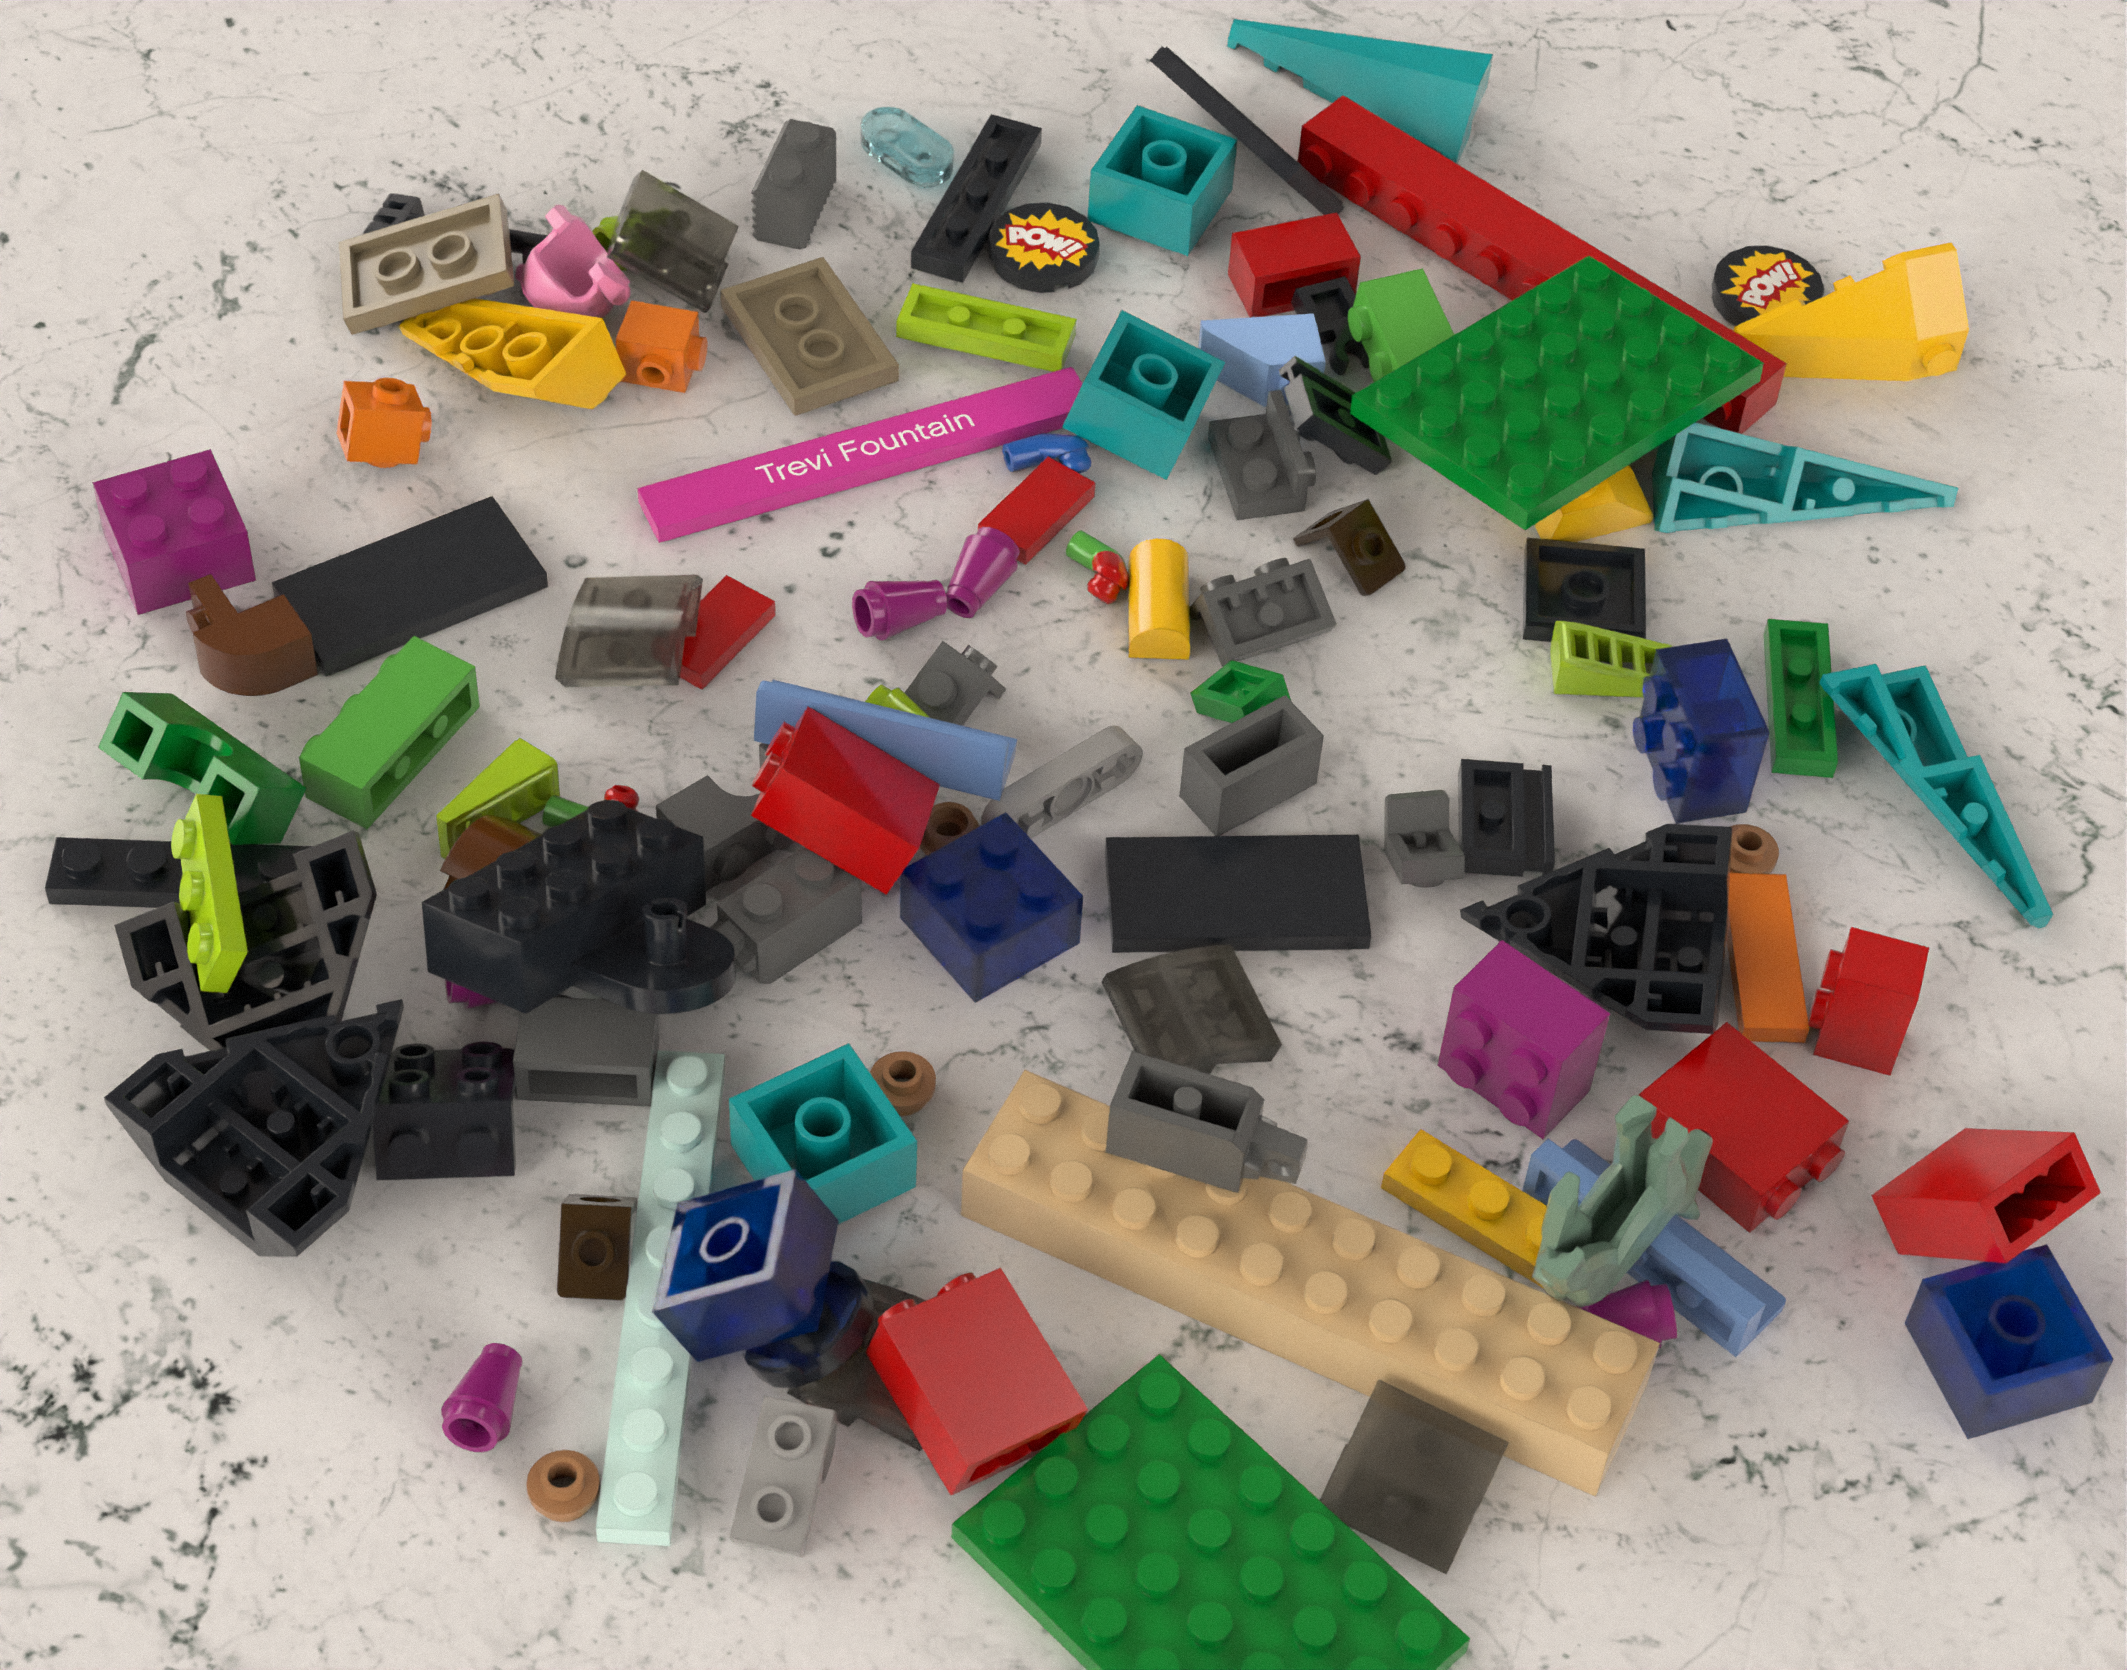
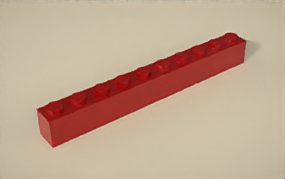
(1481, 226)

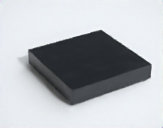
(1583, 585)

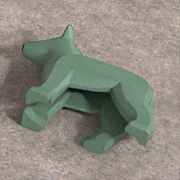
(1629, 1205)

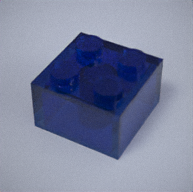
(1700, 731)
(990, 907)
(746, 1266)
(2008, 1341)

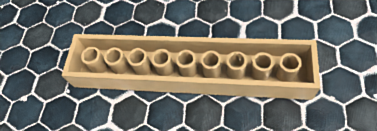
(1313, 1284)

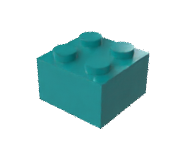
(1162, 180)
(1143, 394)
(830, 1128)

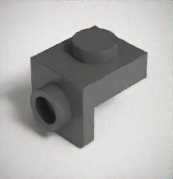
(954, 683)
(1420, 839)

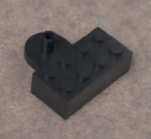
(589, 910)

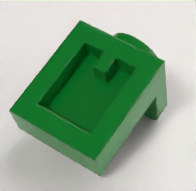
(1238, 691)

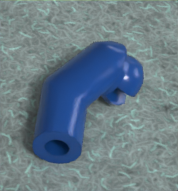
(1033, 450)

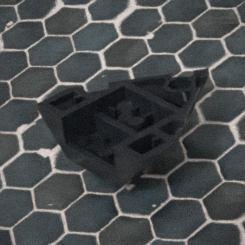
(1631, 926)
(299, 940)
(267, 1126)

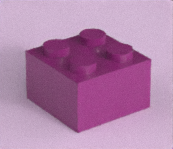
(173, 528)
(1522, 1039)

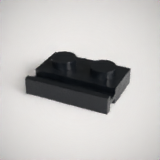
(1322, 413)
(1505, 818)

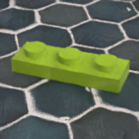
(986, 328)
(209, 893)

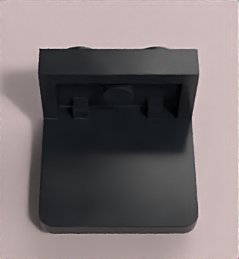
(446, 1113)

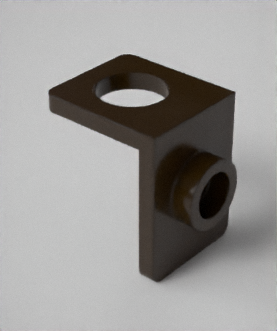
(1360, 544)
(594, 1246)

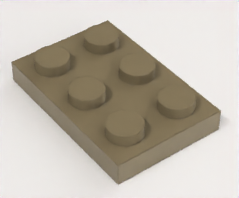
(425, 264)
(809, 336)

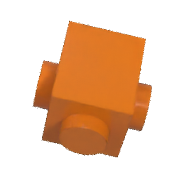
(660, 346)
(382, 422)

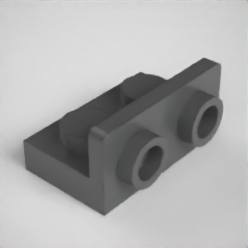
(1262, 461)
(1263, 611)

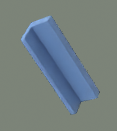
(940, 750)
(1702, 1278)

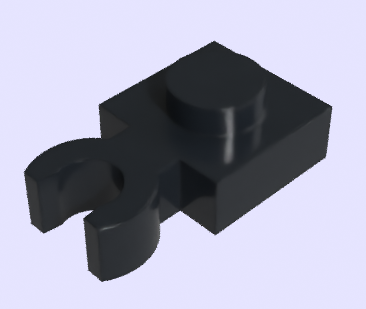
(1330, 306)

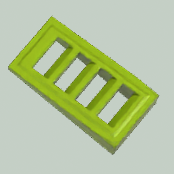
(1577, 657)
(510, 787)

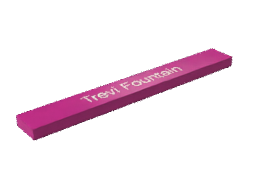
(858, 455)

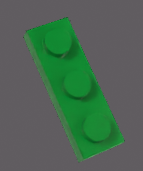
(1798, 707)

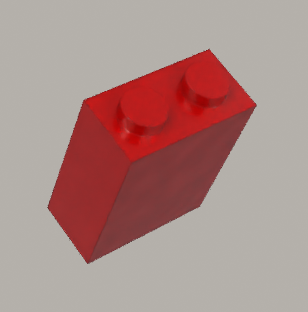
(844, 799)
(1762, 1122)
(1986, 1194)
(974, 1378)

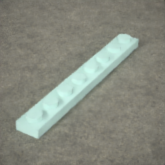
(651, 1362)

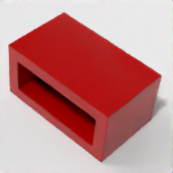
(1278, 258)
(1868, 1000)

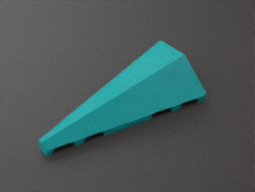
(1410, 85)
(1734, 479)
(1917, 738)

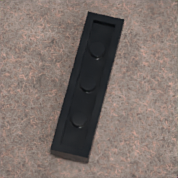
(976, 198)
(145, 871)

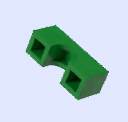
(174, 743)

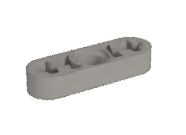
(1068, 781)

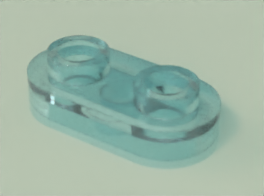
(907, 146)

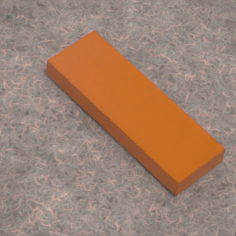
(1765, 960)

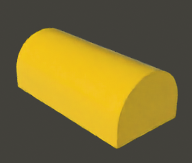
(1158, 601)

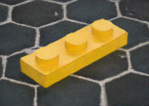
(1468, 1201)

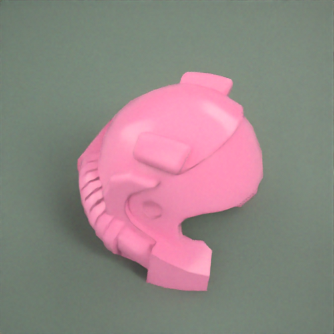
(572, 270)

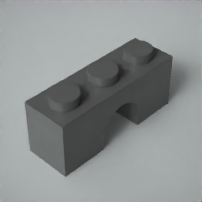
(725, 821)

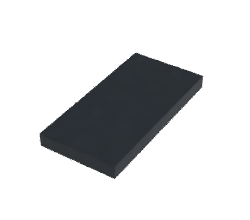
(1246, 132)
(412, 584)
(1236, 893)

